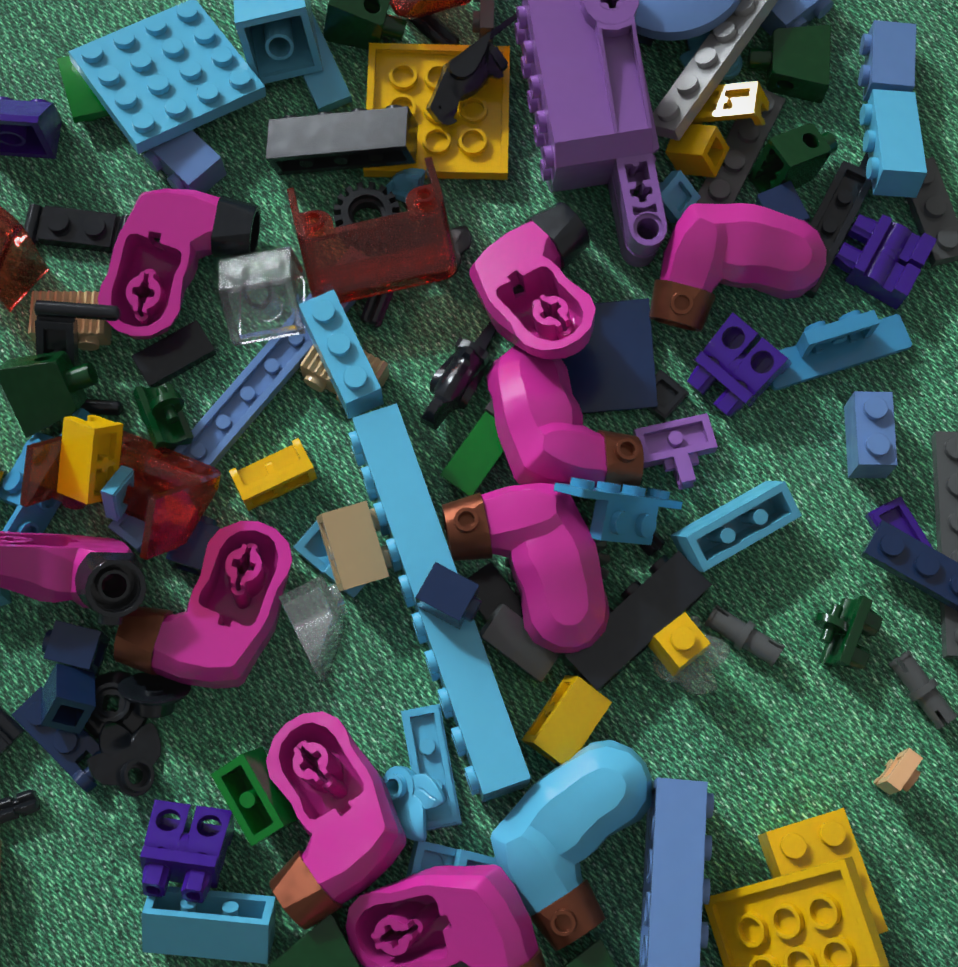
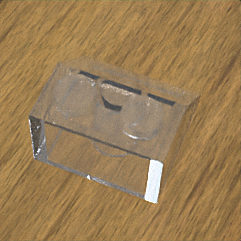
(262, 295)
(318, 621)

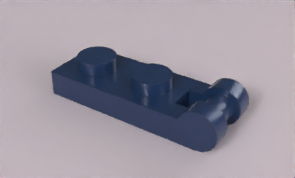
(63, 746)

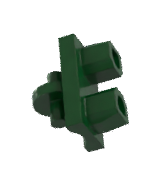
(163, 416)
(842, 632)

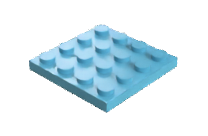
(167, 75)

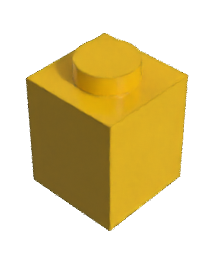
(698, 151)
(679, 644)

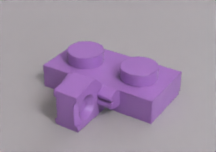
(678, 446)

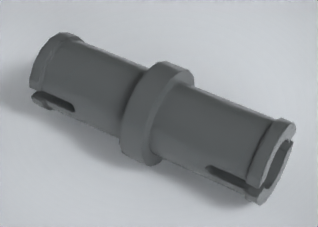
(744, 635)
(923, 689)

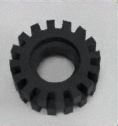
(361, 199)

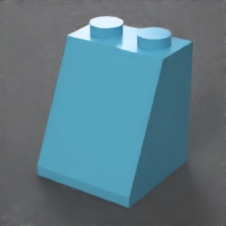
(278, 38)

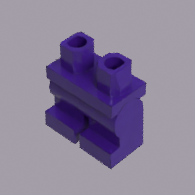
(887, 261)
(730, 363)
(185, 849)

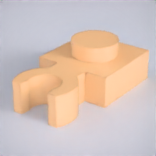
(900, 772)

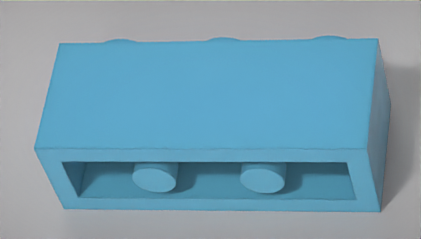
(893, 143)
(341, 354)
(736, 525)
(220, 928)

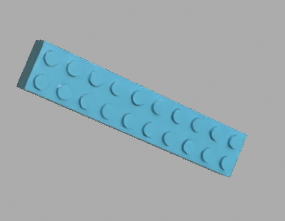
(454, 654)

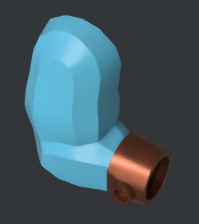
(562, 824)

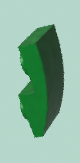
(81, 99)
(475, 456)

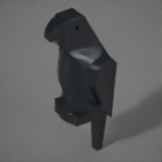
(467, 75)
(458, 377)

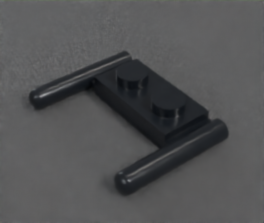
(73, 227)
(58, 331)

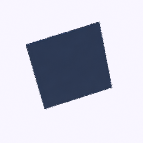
(618, 361)

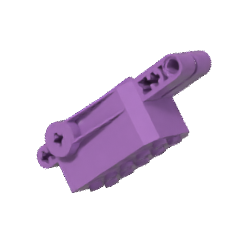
(594, 111)

